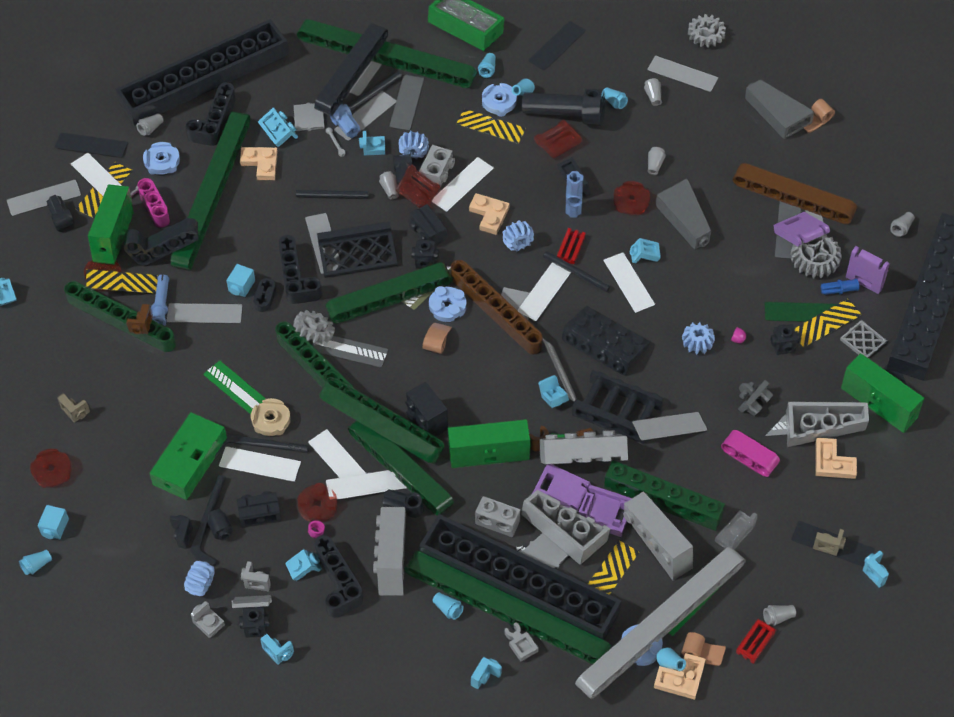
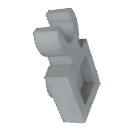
(521, 644)

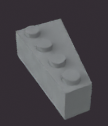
(823, 420)
(583, 448)
(564, 526)
(659, 535)
(390, 550)

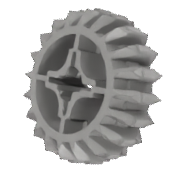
(823, 263)

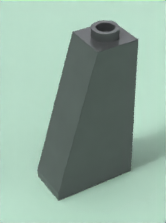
(778, 109)
(684, 213)

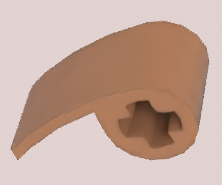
(822, 114)
(436, 338)
(695, 646)

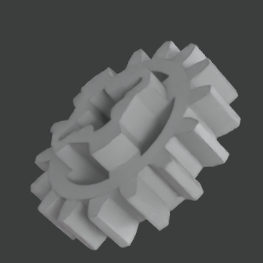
(704, 30)
(314, 326)

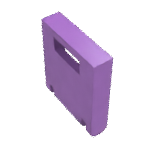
(801, 226)
(867, 270)
(564, 486)
(603, 508)

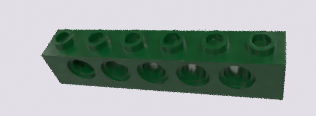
(665, 495)

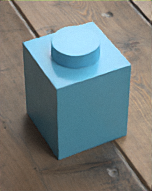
(240, 280)
(53, 522)

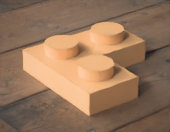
(263, 158)
(493, 211)
(830, 464)
(681, 682)

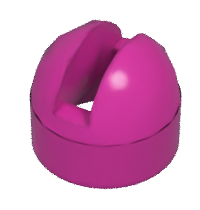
(738, 336)
(318, 528)

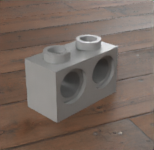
(437, 164)
(497, 516)

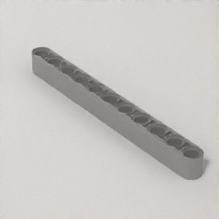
(659, 622)

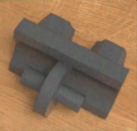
(750, 403)

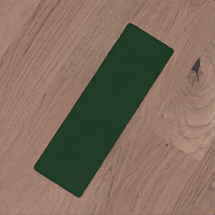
(794, 311)

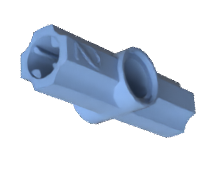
(346, 122)
(574, 194)

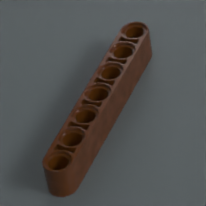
(795, 193)
(487, 298)

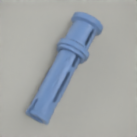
(160, 308)

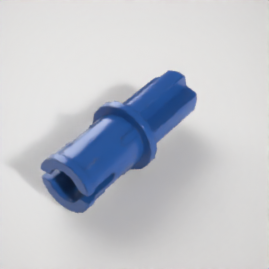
(840, 286)

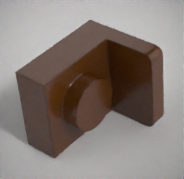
(143, 321)

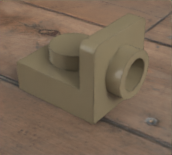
(73, 410)
(829, 544)

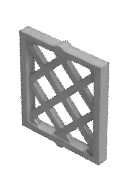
(870, 331)

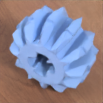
(413, 144)
(518, 235)
(698, 338)
(199, 578)

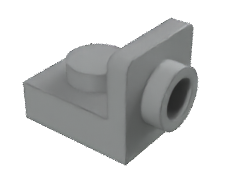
(255, 580)
(206, 619)

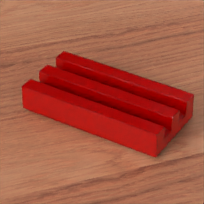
(575, 234)
(747, 654)

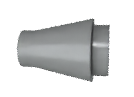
(653, 90)
(149, 124)
(655, 159)
(389, 184)
(902, 224)
(778, 613)

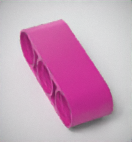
(153, 203)
(750, 453)

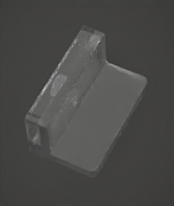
(736, 530)

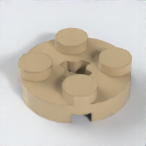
(270, 427)

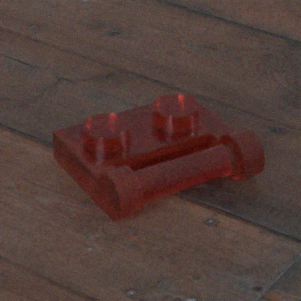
(561, 142)
(414, 191)

